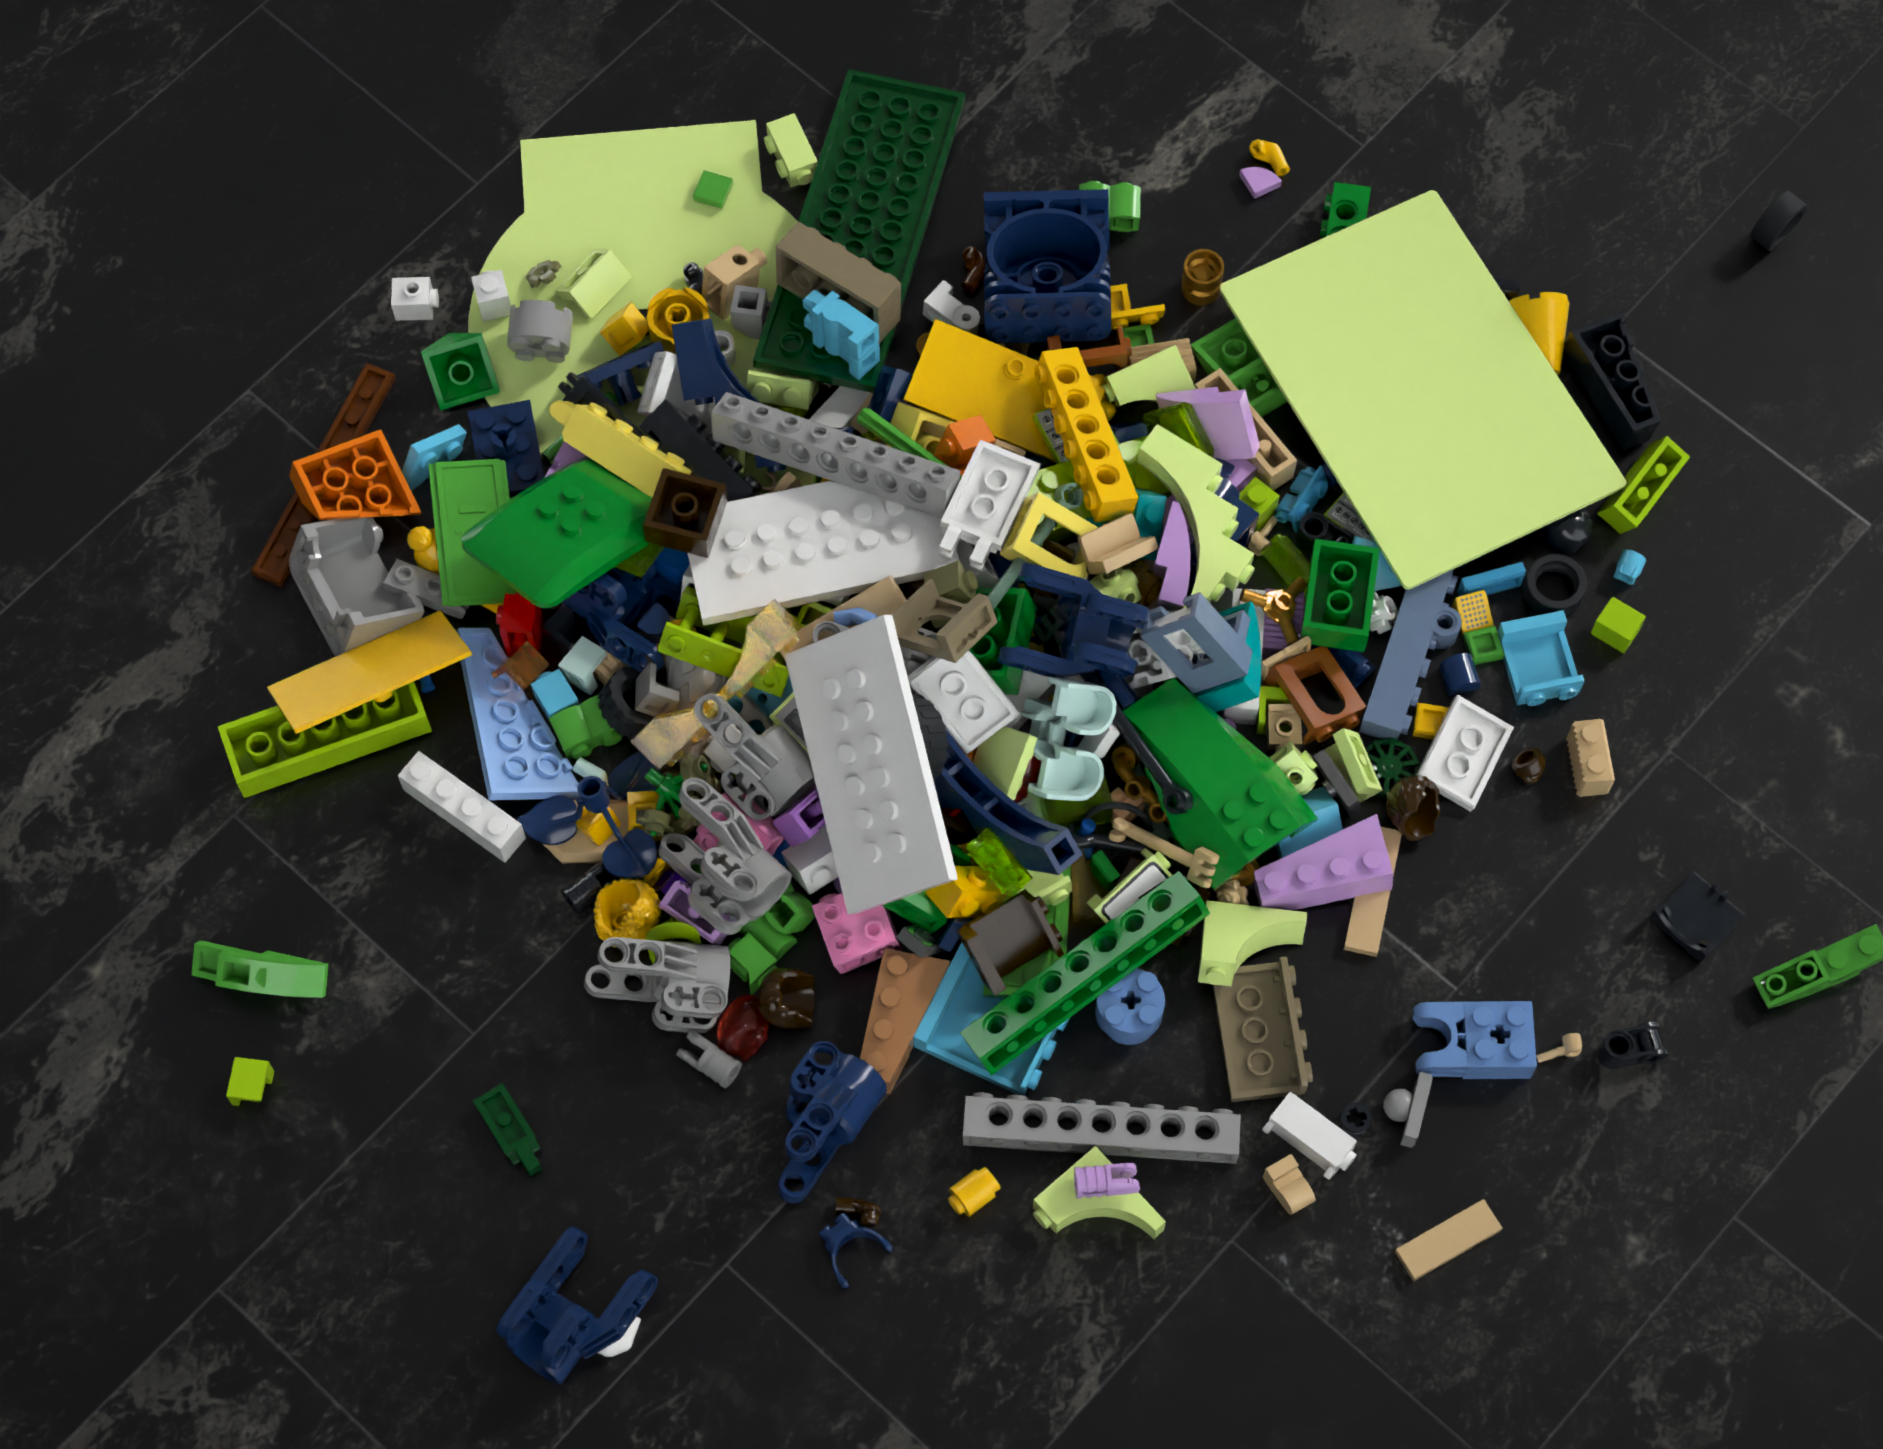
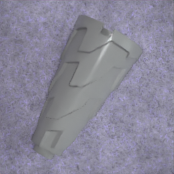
(692, 684)

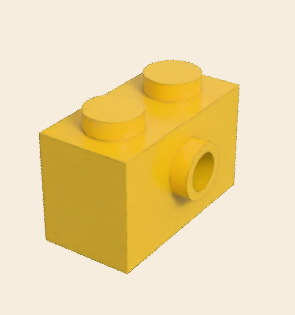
(969, 895)

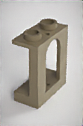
(965, 625)

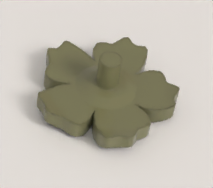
(543, 273)

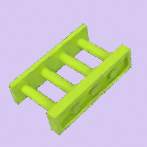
(712, 652)

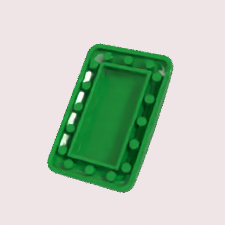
(561, 532)

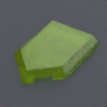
(1182, 422)

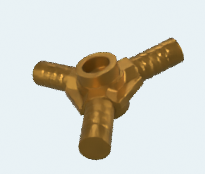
(1279, 606)

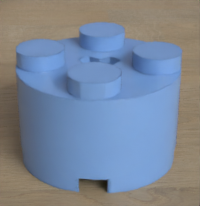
(1133, 1025)

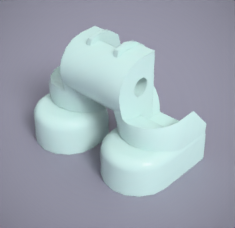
(1079, 708)

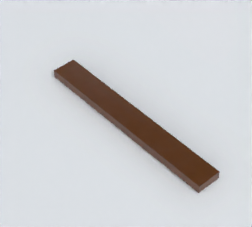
(349, 424)

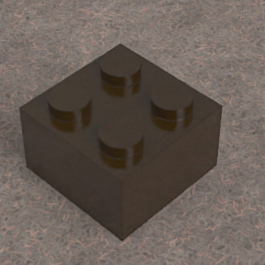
(685, 513)

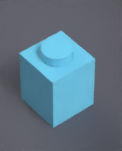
(553, 693)

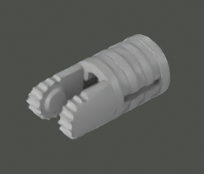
(713, 1062)

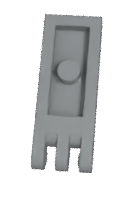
(409, 578)

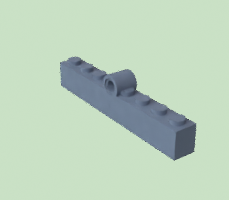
(1404, 660)

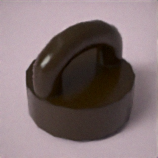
(1529, 765)

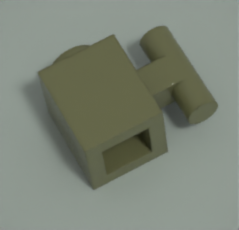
(953, 583)

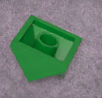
(460, 369)

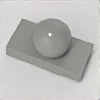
(1404, 1106)

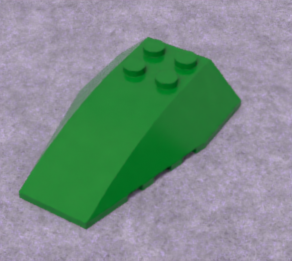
(1238, 792)

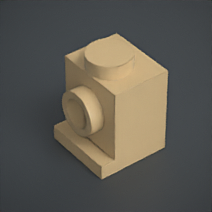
(1282, 715)

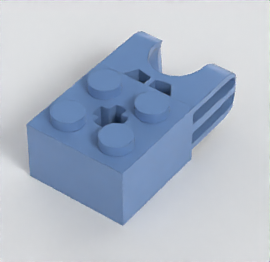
(1471, 1042)

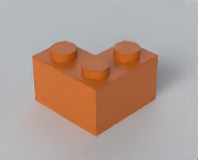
(961, 441)

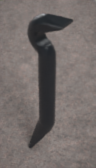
(1103, 841)

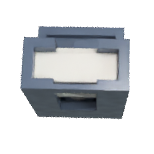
(1200, 643)

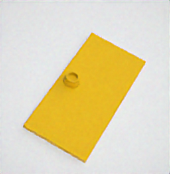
(975, 377)
(368, 671)

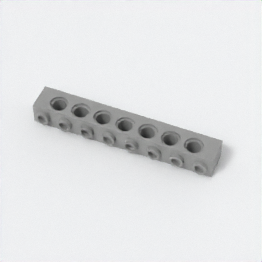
(834, 454)
(1117, 1141)

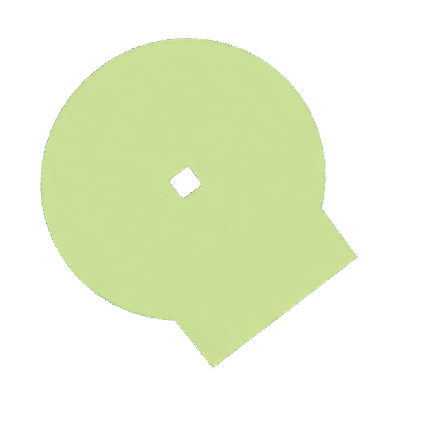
(638, 201)

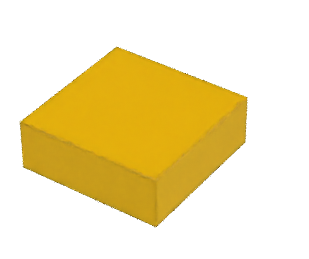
(1428, 720)

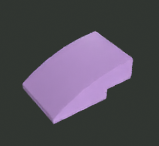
(1224, 418)
(1174, 560)

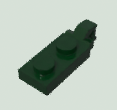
(509, 1127)

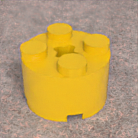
(670, 308)

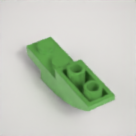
(1820, 968)
(259, 973)

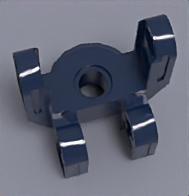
(616, 605)
(1094, 635)
(837, 1109)
(554, 1332)

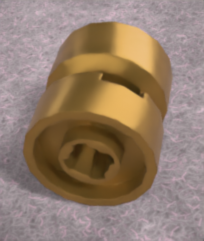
(1202, 277)

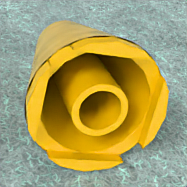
(1546, 323)

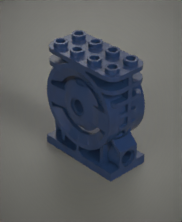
(1047, 266)

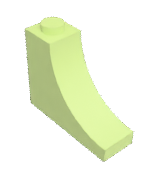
(1147, 377)
(1238, 931)
(1060, 1207)

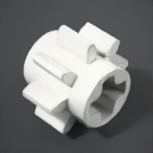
(1383, 613)

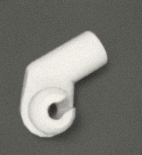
(624, 1343)

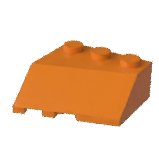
(354, 481)

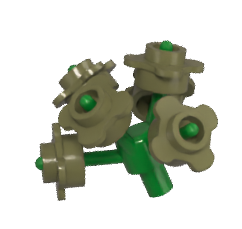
(668, 788)

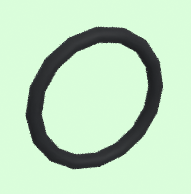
(1122, 806)

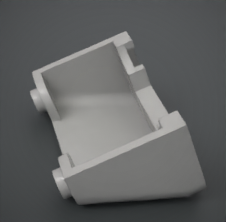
(343, 582)

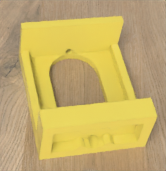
(1019, 544)

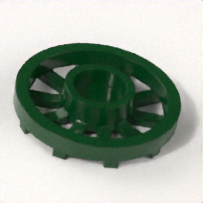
(1388, 766)

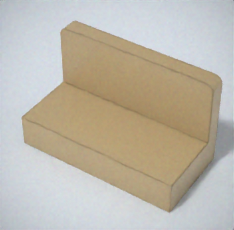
(1114, 545)

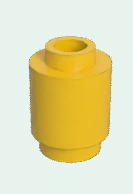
(973, 1191)

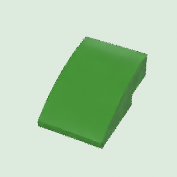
(1236, 356)

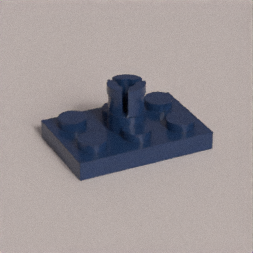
(619, 374)
(509, 435)

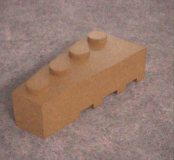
(898, 1006)

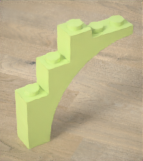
(1193, 481)

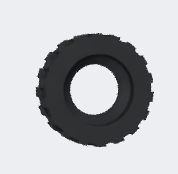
(615, 708)

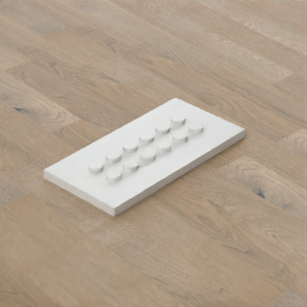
(811, 549)
(870, 765)

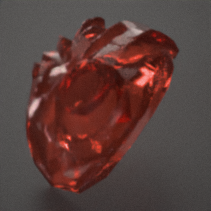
(742, 1027)

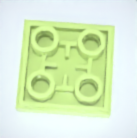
(1005, 759)

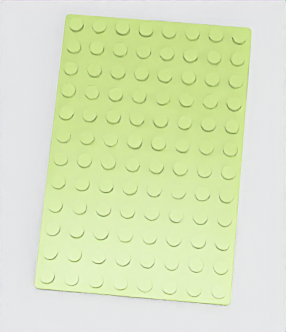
(1421, 389)

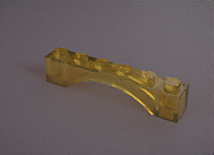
(764, 637)

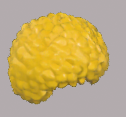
(626, 909)

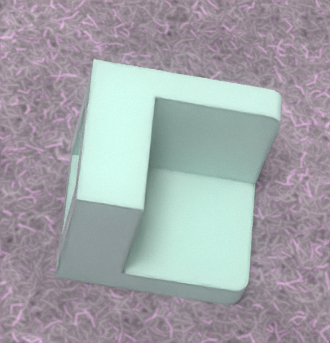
(581, 663)

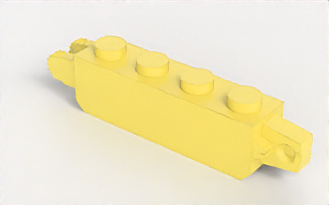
(614, 445)

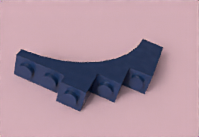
(707, 374)
(1030, 839)

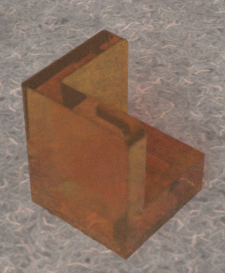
(522, 665)

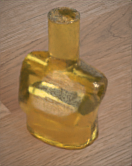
(1149, 582)

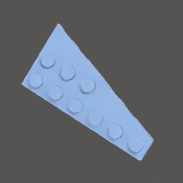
(510, 732)

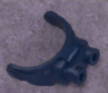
(842, 1233)

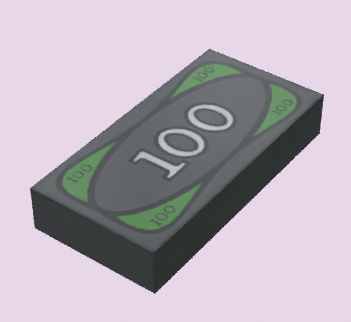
(920, 941)

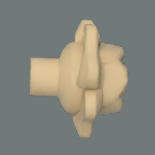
(1232, 893)

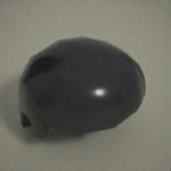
(1568, 532)

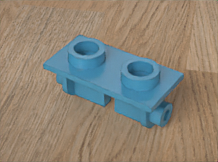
(1310, 487)

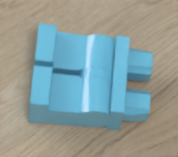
(843, 331)

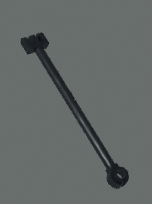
(1053, 629)

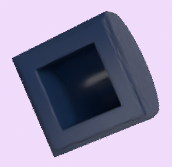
(653, 623)
(1459, 674)

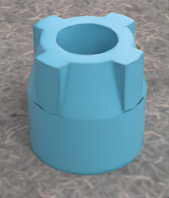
(1629, 566)

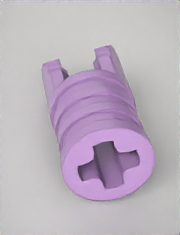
(1105, 1180)

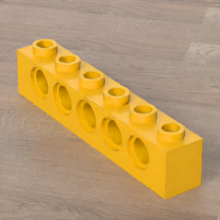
(1085, 434)

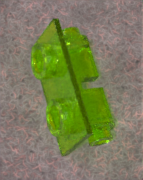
(1287, 559)
(999, 861)

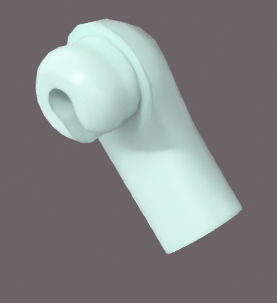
(585, 769)

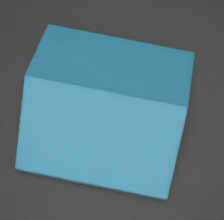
(1327, 824)

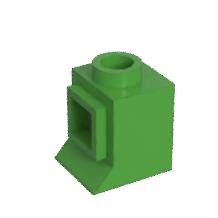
(750, 961)

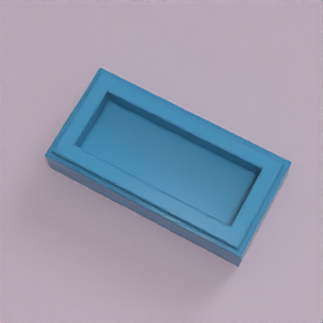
(1493, 580)

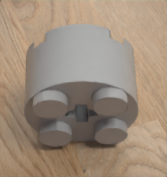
(539, 331)

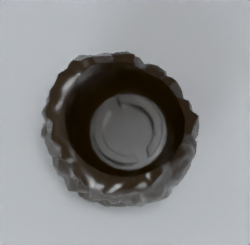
(1413, 806)
(787, 998)

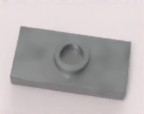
(1336, 784)

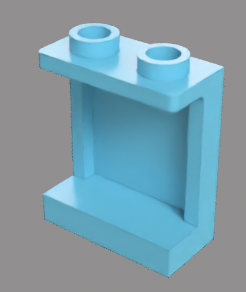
(1539, 659)

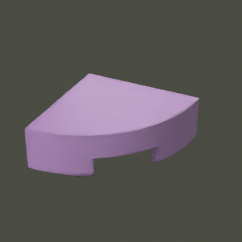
(1259, 180)

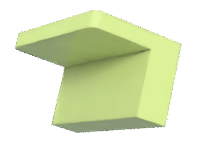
(595, 282)
(1354, 764)

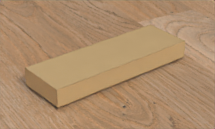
(1448, 1240)

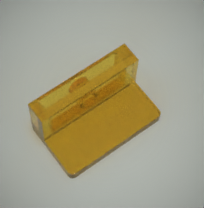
(1083, 889)

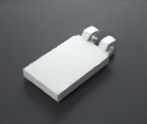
(986, 502)

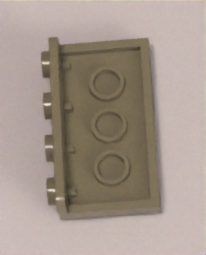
(1262, 1033)

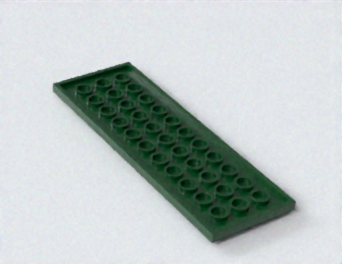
(872, 198)

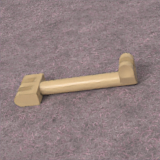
(1196, 862)

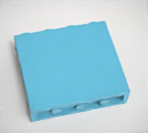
(954, 1008)

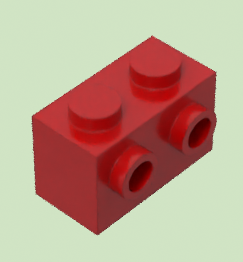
(519, 622)

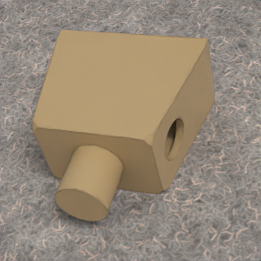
(725, 272)

